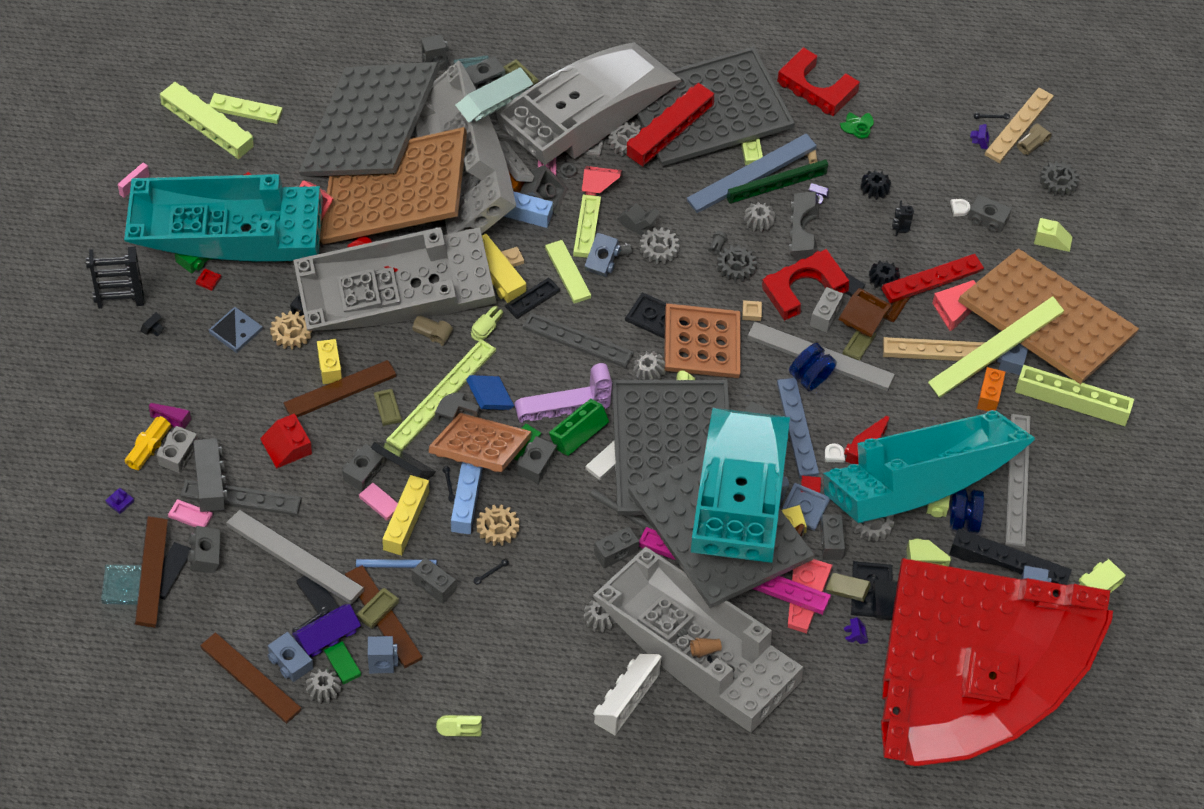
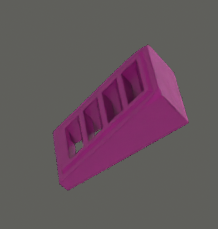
(175, 416)

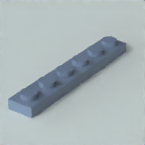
(798, 427)

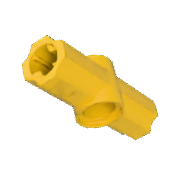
(147, 443)

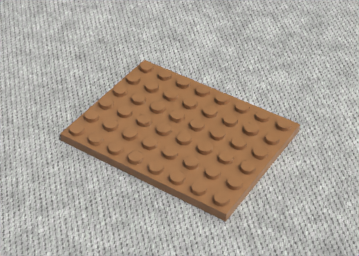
(418, 193)
(1072, 342)

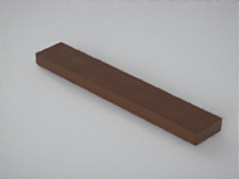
(340, 389)
(151, 572)
(389, 625)
(251, 678)

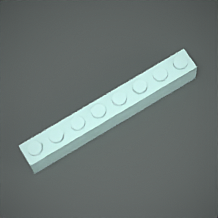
(494, 95)

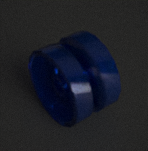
(812, 366)
(967, 509)

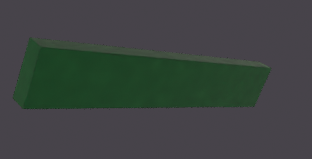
(777, 181)

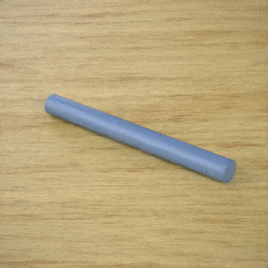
(389, 563)

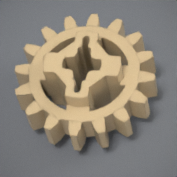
(291, 328)
(499, 528)

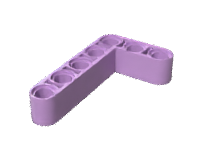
(567, 401)

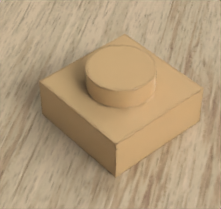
(513, 256)
(752, 310)

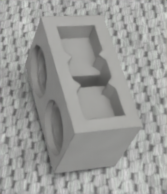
(826, 309)
(180, 450)

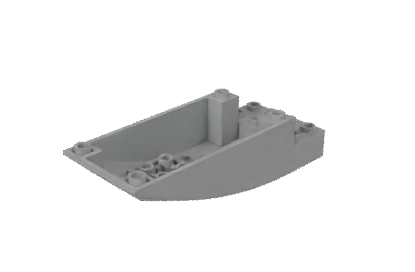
(611, 91)
(483, 157)
(356, 290)
(656, 595)

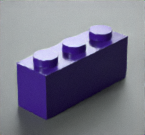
(327, 630)

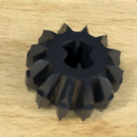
(875, 184)
(883, 273)

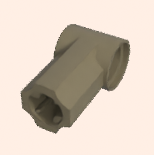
(1035, 138)
(435, 331)

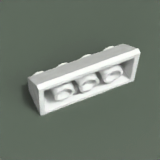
(628, 692)

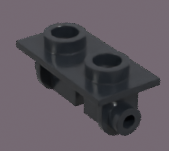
(903, 219)

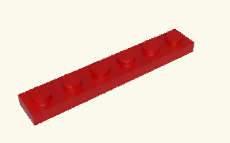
(932, 278)

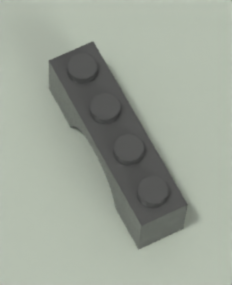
(804, 209)

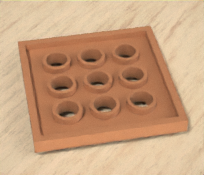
(711, 333)
(480, 442)

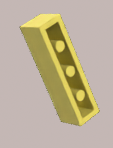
(503, 275)
(406, 515)

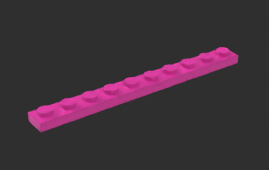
(777, 587)

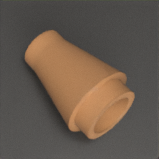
(704, 646)

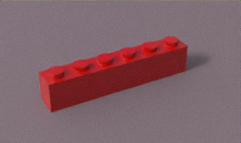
(670, 124)

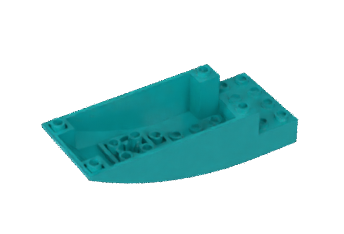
(207, 212)
(745, 448)
(923, 465)

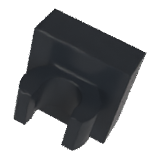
(152, 325)

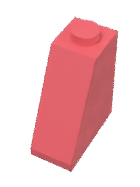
(949, 308)

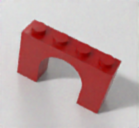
(828, 99)
(818, 266)

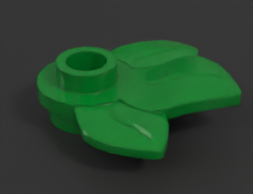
(855, 124)

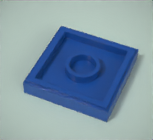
(490, 392)

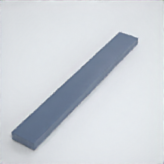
(752, 172)

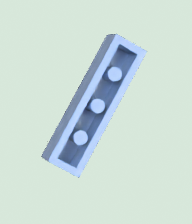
(531, 210)
(466, 498)

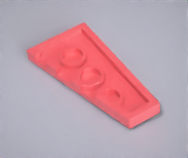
(814, 575)

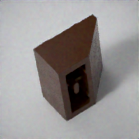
(865, 312)

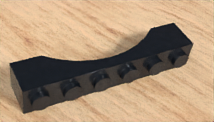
(982, 550)

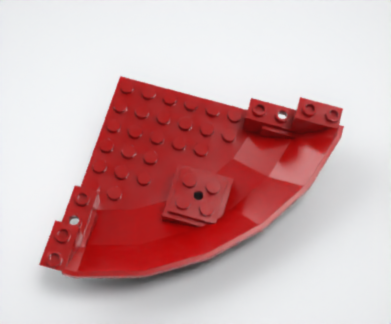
(957, 629)

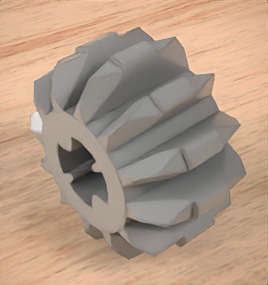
(759, 216)
(649, 366)
(594, 619)
(323, 692)

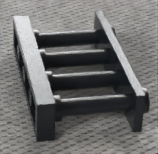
(132, 272)

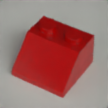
(286, 441)

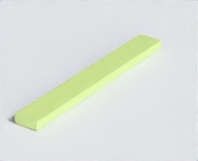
(996, 347)
(450, 384)

